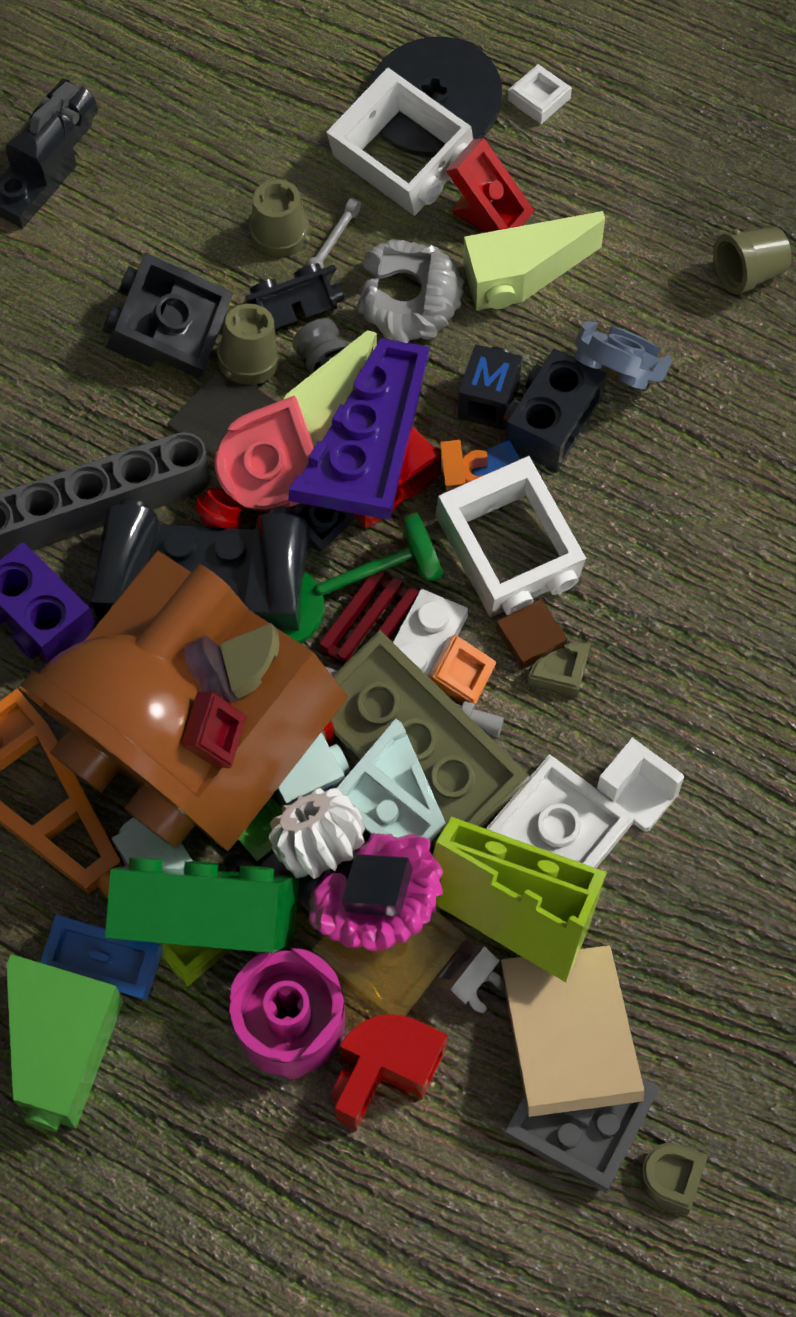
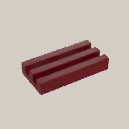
(391, 589)

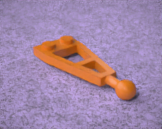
(19, 732)

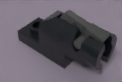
(43, 151)

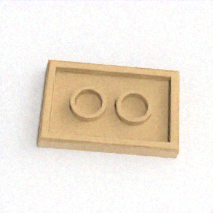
(572, 1035)

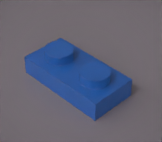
(87, 952)

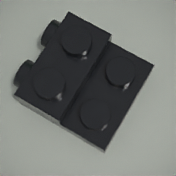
(166, 316)

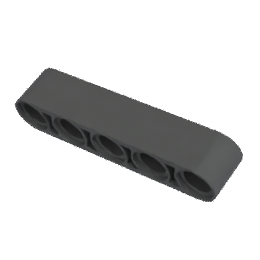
(111, 480)

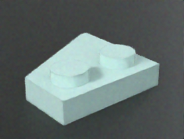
(393, 789)

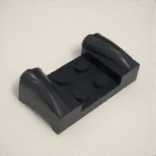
(259, 564)

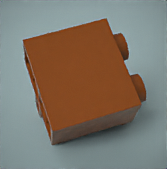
(132, 694)

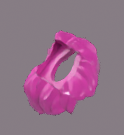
(372, 930)

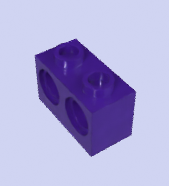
(42, 601)

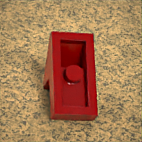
(489, 193)

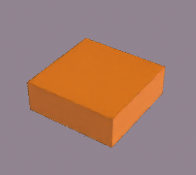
(461, 670)

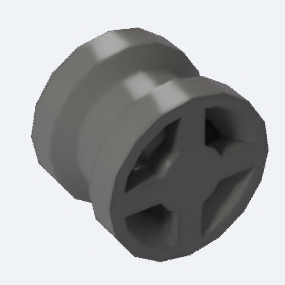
(318, 343)

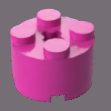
(287, 980)

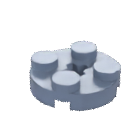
(622, 352)

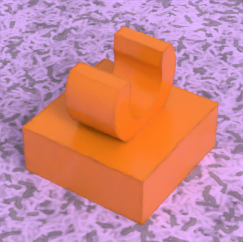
(458, 469)

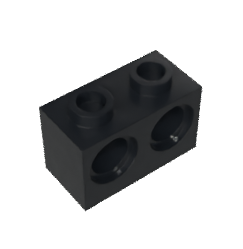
(561, 412)

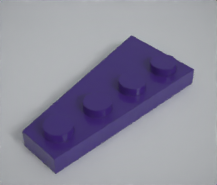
(369, 435)

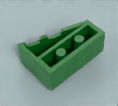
(202, 905)

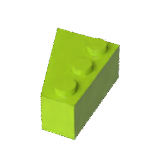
(518, 894)

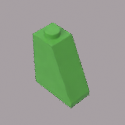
(56, 1039)

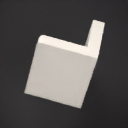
(641, 784)

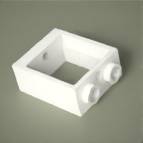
(370, 115)
(488, 494)

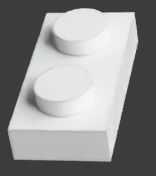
(428, 627)

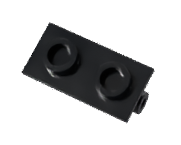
(309, 289)

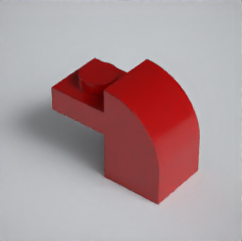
(387, 1050)

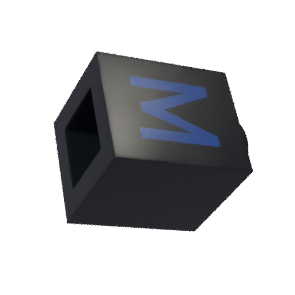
(489, 386)

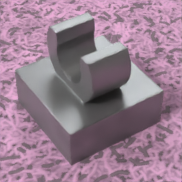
(464, 975)

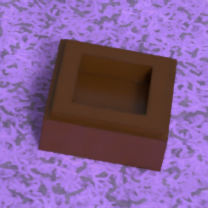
(531, 633)

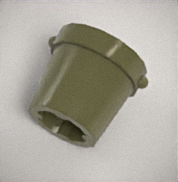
(278, 219)
(750, 257)
(248, 345)

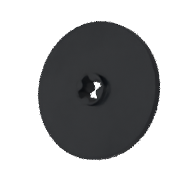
(456, 69)

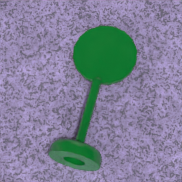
(418, 548)

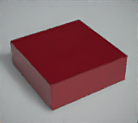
(214, 730)

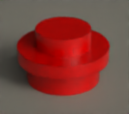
(219, 509)

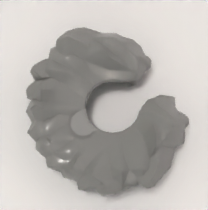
(425, 313)

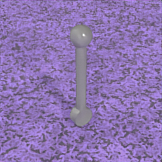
(351, 211)

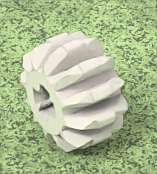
(317, 833)

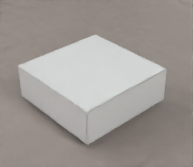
(539, 94)

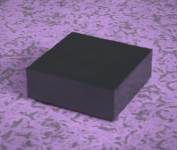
(377, 885)

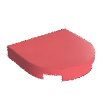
(264, 455)

